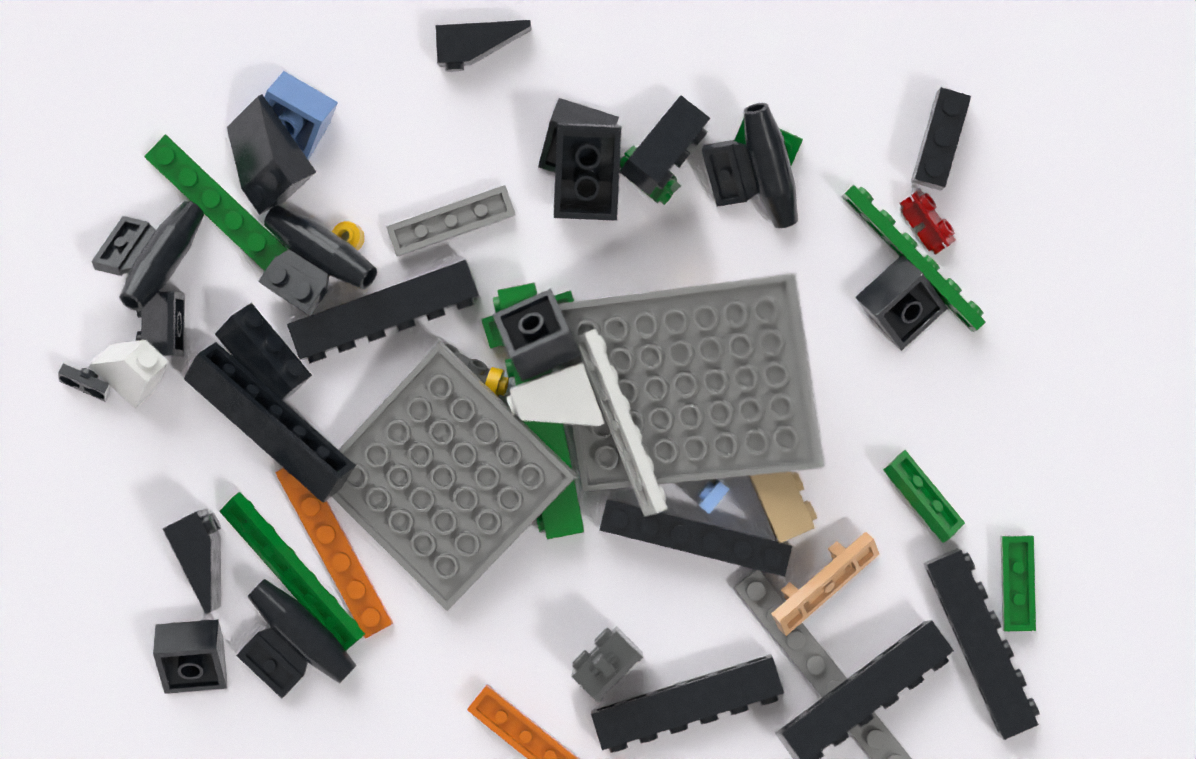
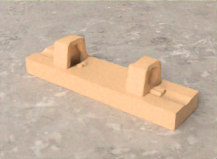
(806, 600)

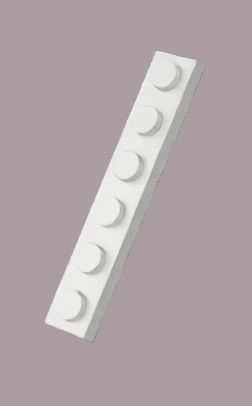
(617, 415)

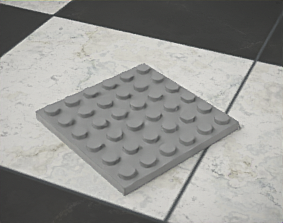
(447, 476)

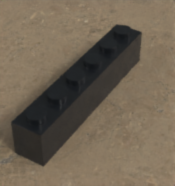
(384, 310)
(269, 422)
(696, 538)
(981, 644)
(865, 692)
(687, 702)

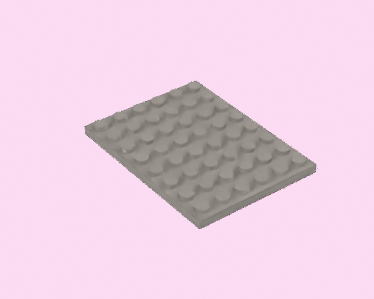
(709, 381)

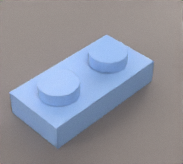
(711, 495)

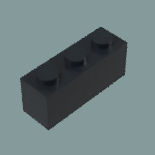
(941, 139)
(666, 146)
(263, 352)

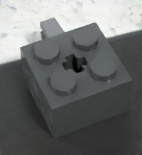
(606, 662)

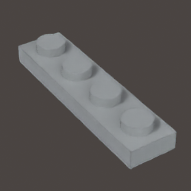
(451, 221)

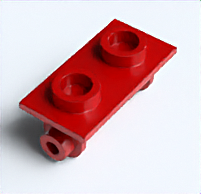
(936, 229)

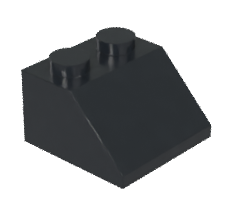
(569, 113)
(901, 302)
(164, 323)
(536, 335)
(190, 656)

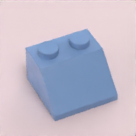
(301, 110)

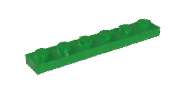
(215, 202)
(905, 245)
(290, 569)

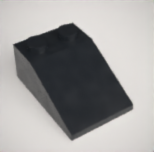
(266, 156)
(587, 171)
(198, 550)

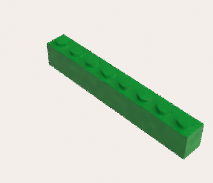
(564, 513)

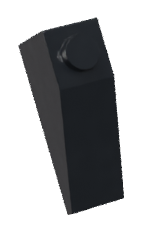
(470, 42)

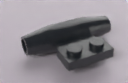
(754, 168)
(148, 252)
(313, 256)
(292, 641)

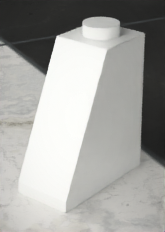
(131, 369)
(557, 398)

